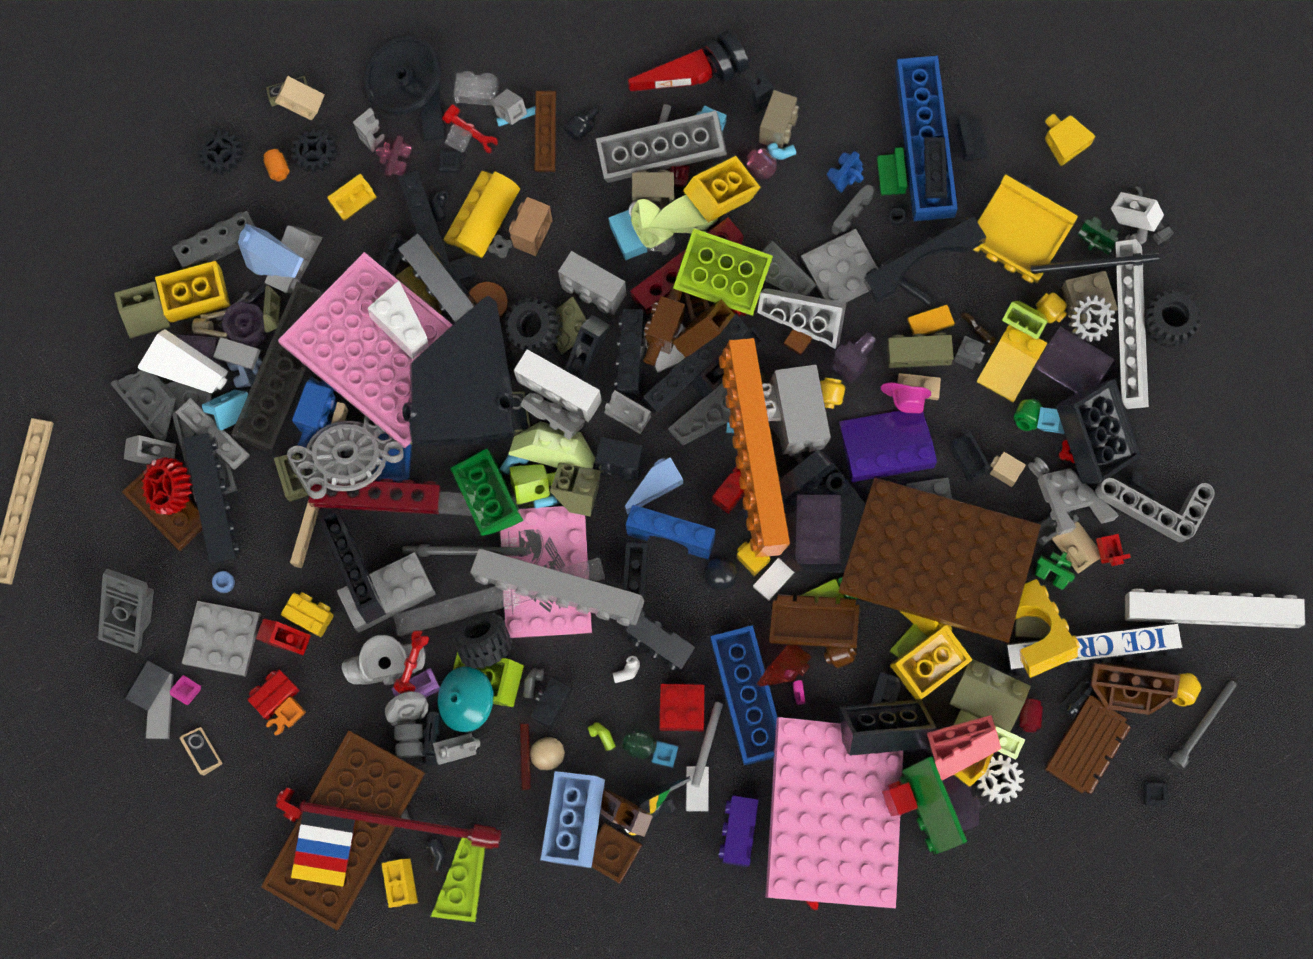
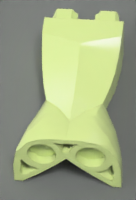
(658, 225)

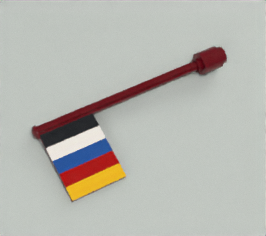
(328, 835)

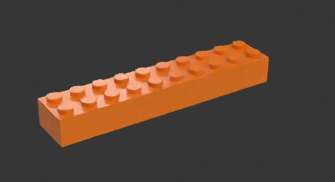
(754, 448)

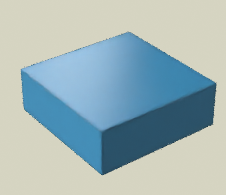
(665, 754)

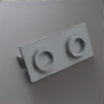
(456, 748)

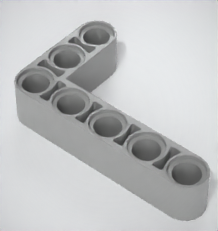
(1157, 510)

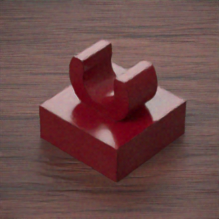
(680, 175)

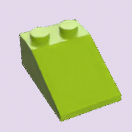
(503, 678)

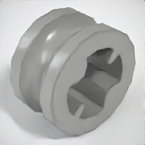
(1038, 467)

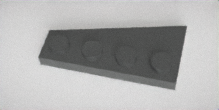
(703, 417)

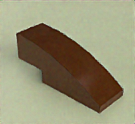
(624, 813)

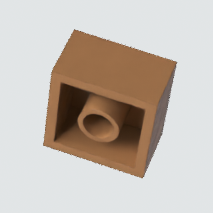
(530, 226)

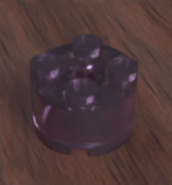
(248, 315)

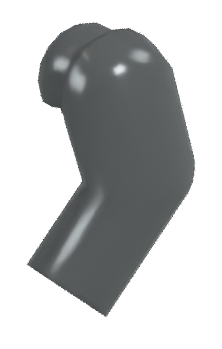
(529, 682)

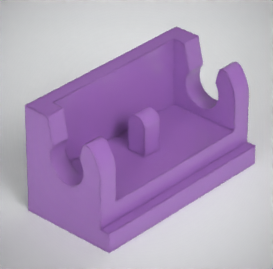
(425, 683)

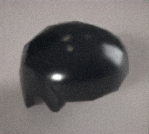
(721, 573)

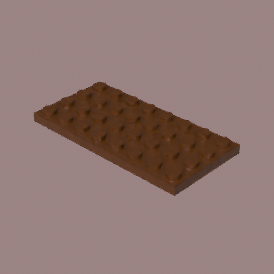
(359, 780)

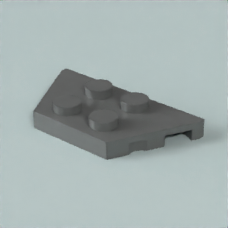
(148, 400)

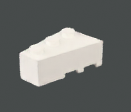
(398, 320)

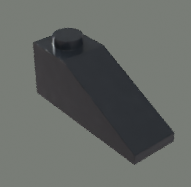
(586, 346)

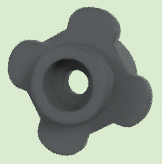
(501, 252)

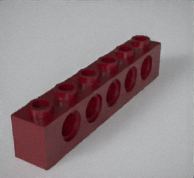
(642, 293)
(428, 505)

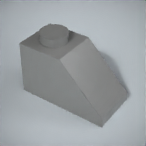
(146, 449)

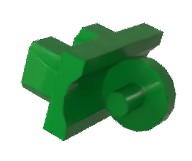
(1045, 565)

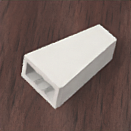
(182, 363)

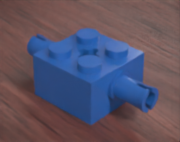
(314, 410)

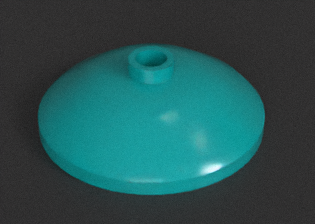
(473, 699)

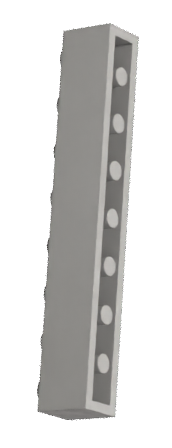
(558, 587)

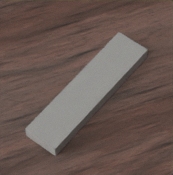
(202, 423)

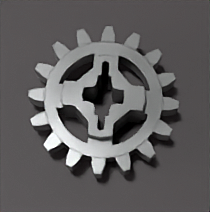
(1082, 317)

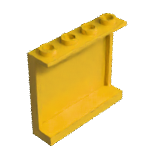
(1023, 228)

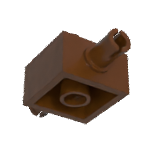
(665, 325)

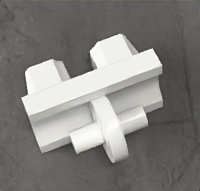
(771, 403)

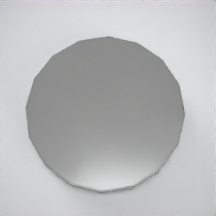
(406, 708)

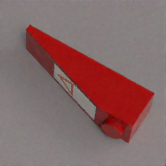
(680, 72)

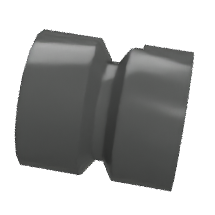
(408, 738)

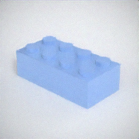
(572, 819)

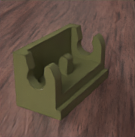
(291, 484)

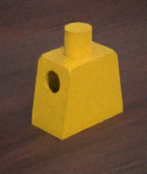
(1067, 138)

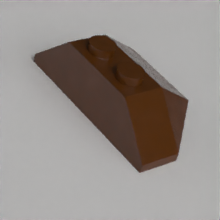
(1133, 687)

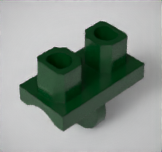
(1097, 236)

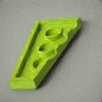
(462, 886)

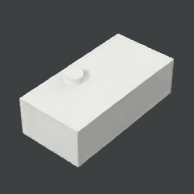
(557, 385)

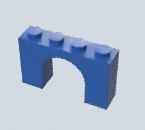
(646, 523)

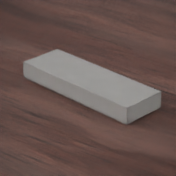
(160, 713)

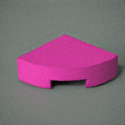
(799, 692)

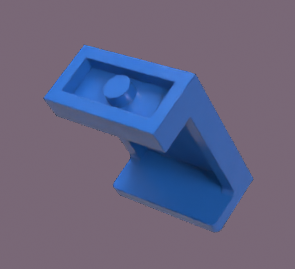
(396, 471)

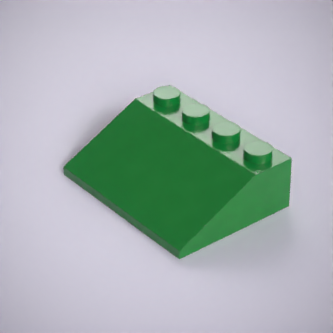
(934, 807)

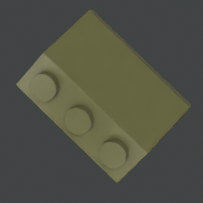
(990, 692)

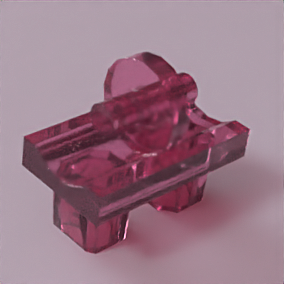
(398, 148)

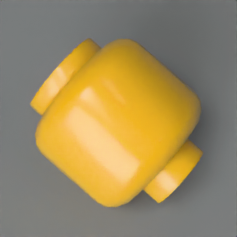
(1052, 307)
(832, 392)
(1188, 690)

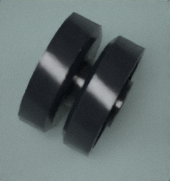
(725, 56)

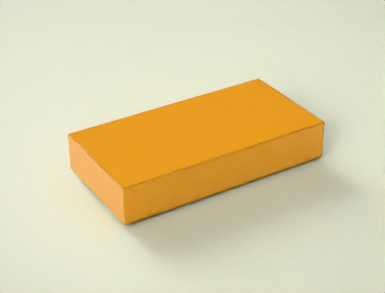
(931, 321)

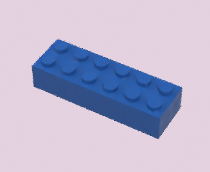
(748, 703)

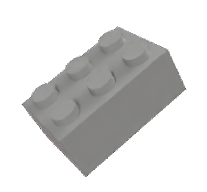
(592, 283)

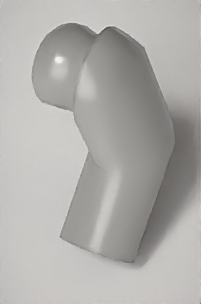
(1141, 236)

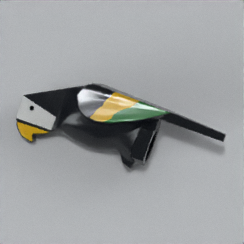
(659, 799)

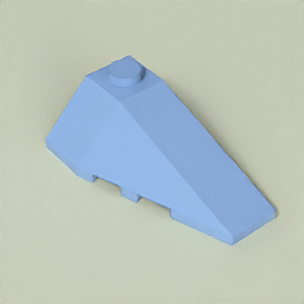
(266, 254)

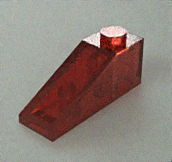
(786, 666)

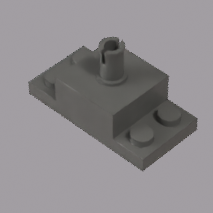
(124, 610)

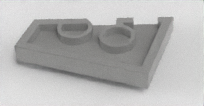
(559, 418)

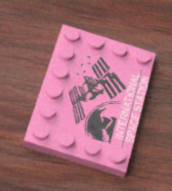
(554, 542)

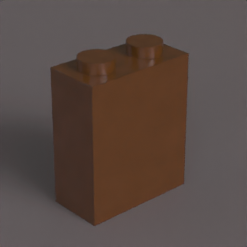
(703, 328)

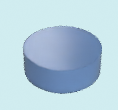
(223, 581)

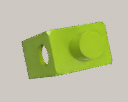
(1025, 319)
(530, 482)

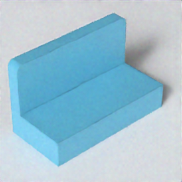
(226, 408)

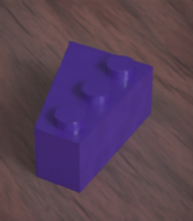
(739, 831)

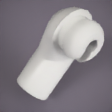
(629, 670)

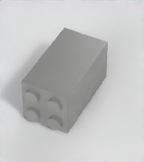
(801, 410)

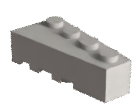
(811, 315)

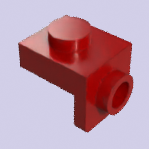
(1111, 550)
(283, 799)

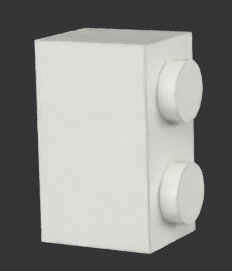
(1137, 211)

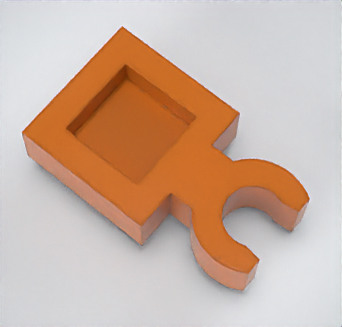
(287, 714)

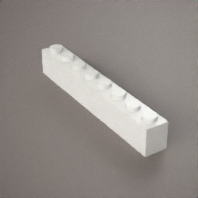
(1132, 328)
(1214, 609)

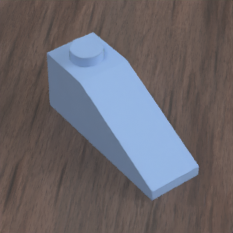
(658, 481)

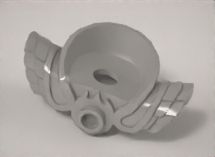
(365, 666)

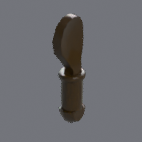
(978, 330)

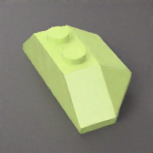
(550, 447)

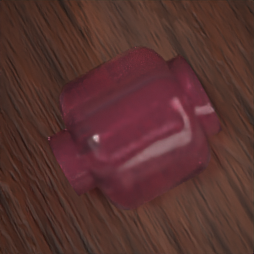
(761, 163)

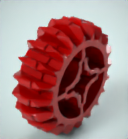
(166, 486)

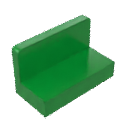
(892, 173)

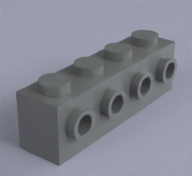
(212, 243)

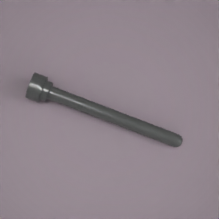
(1181, 757)

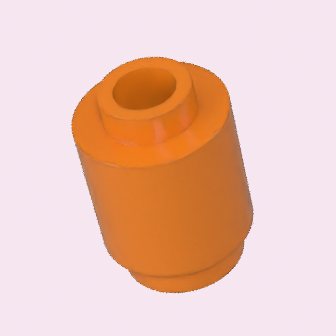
(276, 165)

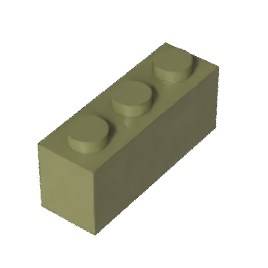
(919, 350)

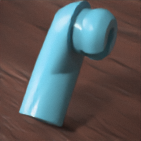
(779, 153)
(510, 461)
(546, 502)

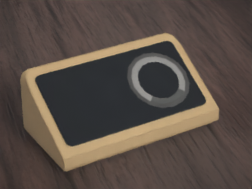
(201, 751)

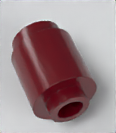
(1031, 715)

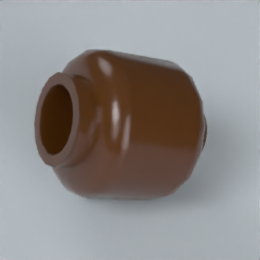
(839, 656)

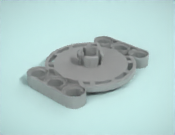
(324, 457)

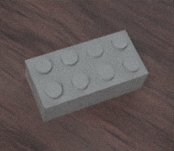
(398, 588)

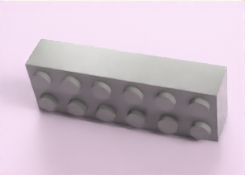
(661, 146)

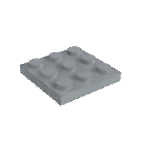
(840, 267)
(221, 638)

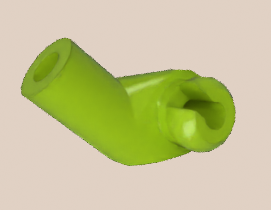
(604, 734)

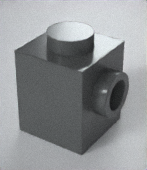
(969, 353)

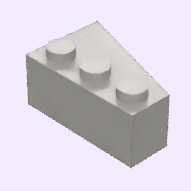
(302, 243)

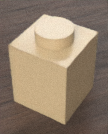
(1006, 468)

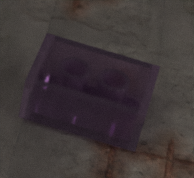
(818, 529)

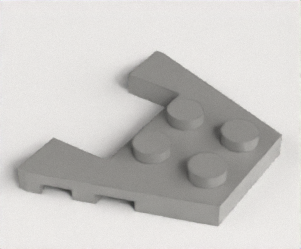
(1067, 493)

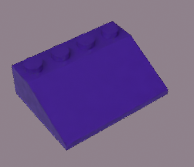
(887, 445)

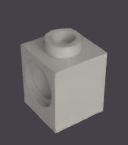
(509, 107)

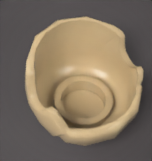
(547, 753)

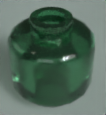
(639, 743)

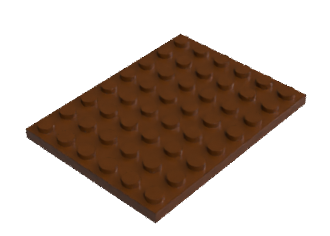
(940, 559)

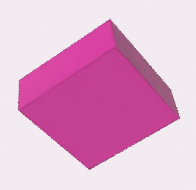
(185, 690)

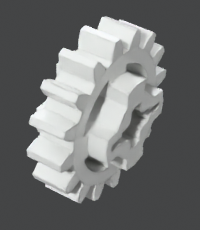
(1010, 784)

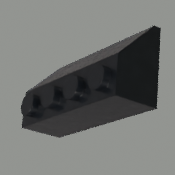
(885, 727)

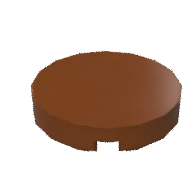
(494, 291)

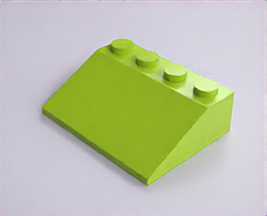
(722, 270)

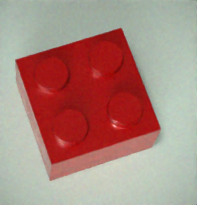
(681, 707)

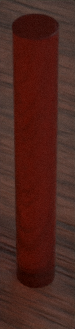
(525, 756)

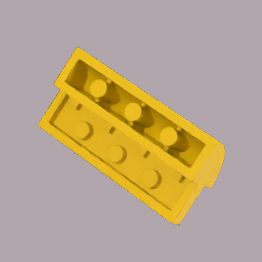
(482, 213)

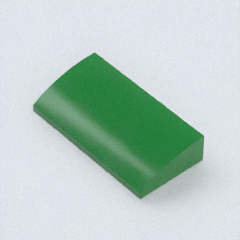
(486, 493)

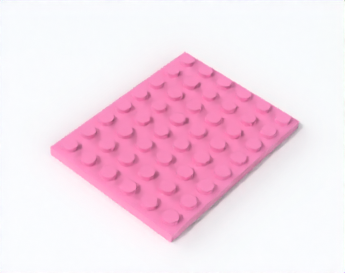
(354, 353)
(830, 819)

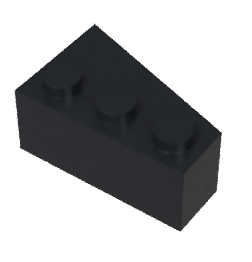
(660, 642)

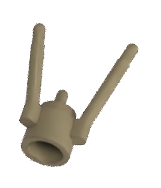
(205, 327)

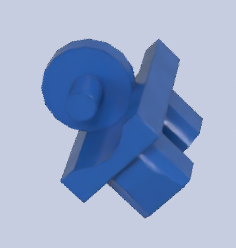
(849, 172)

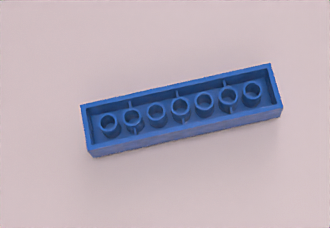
(921, 117)

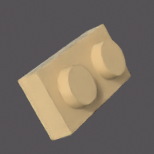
(930, 383)

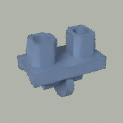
(246, 375)

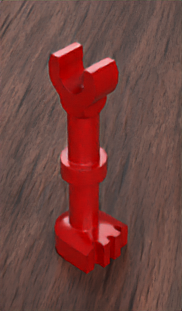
(451, 115)
(402, 684)

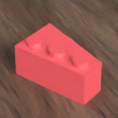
(963, 745)

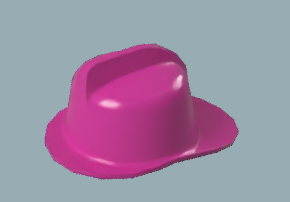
(907, 398)

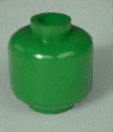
(1027, 414)

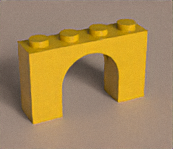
(1058, 644)

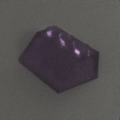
(1073, 362)

